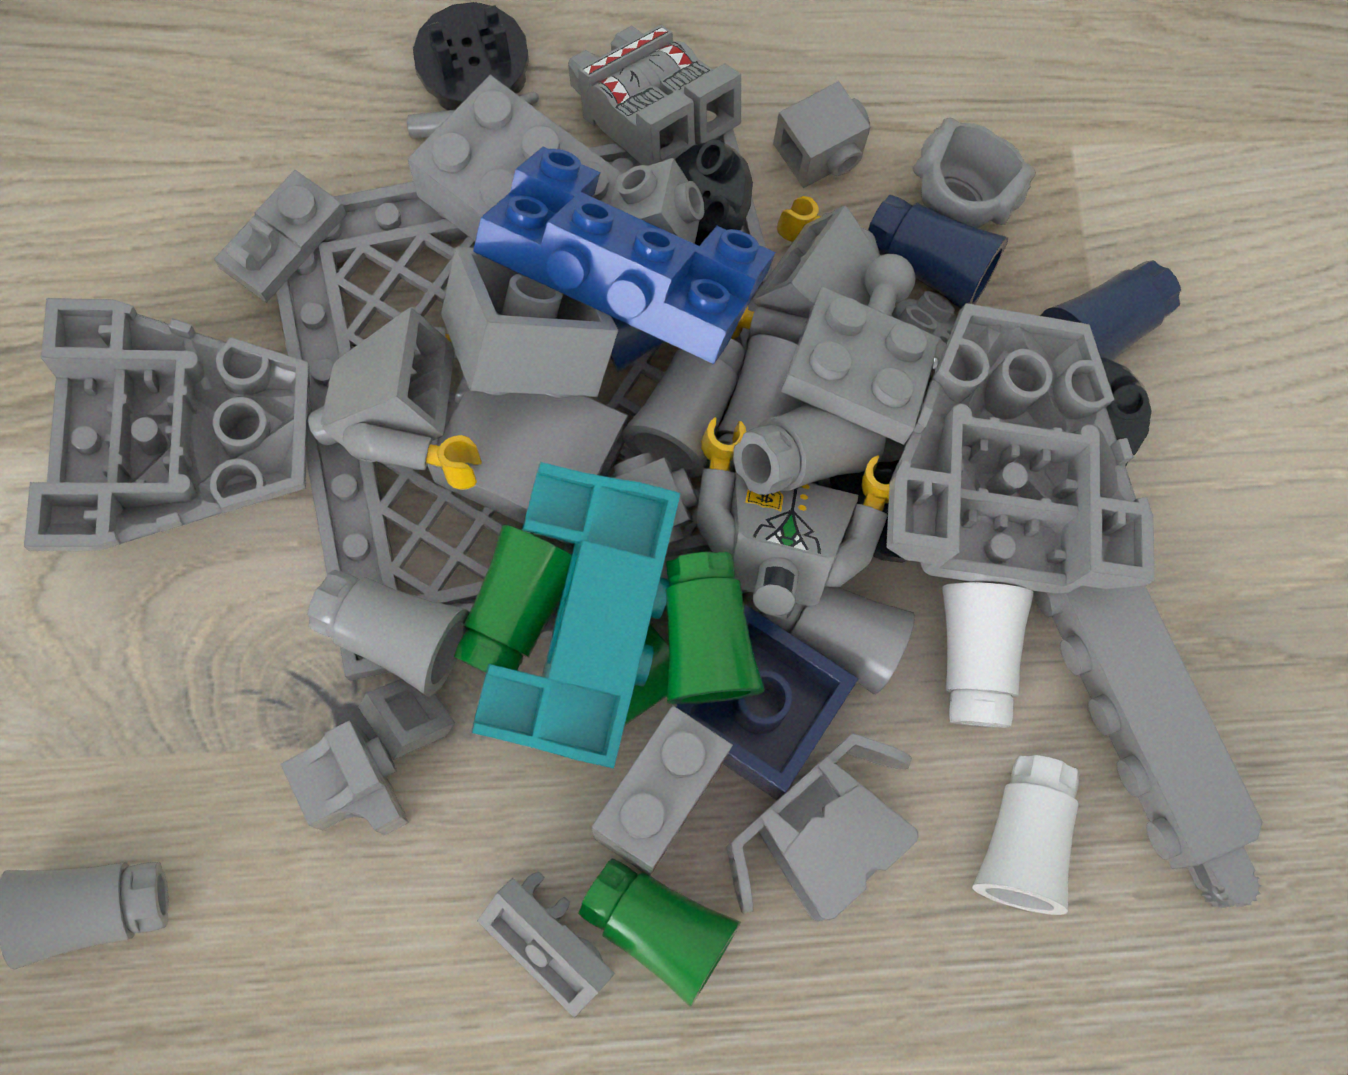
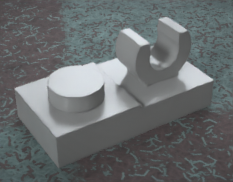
(280, 235)
(550, 952)

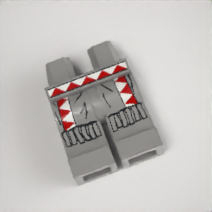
(655, 90)

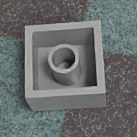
(522, 333)

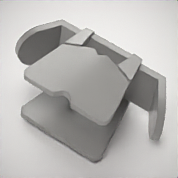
(829, 833)

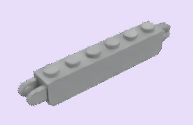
(1161, 735)

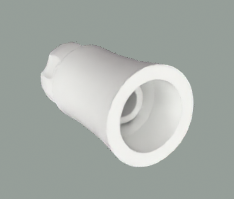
(984, 650)
(1032, 838)

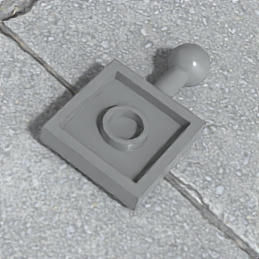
(862, 358)

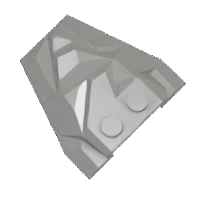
(159, 426)
(1020, 463)

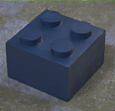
(784, 723)

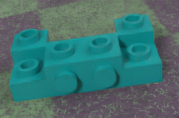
(601, 620)

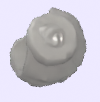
(972, 174)

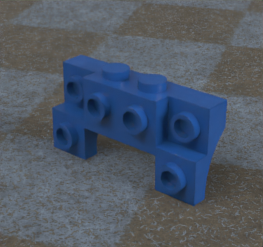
(618, 262)

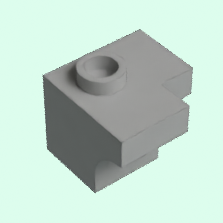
(345, 780)

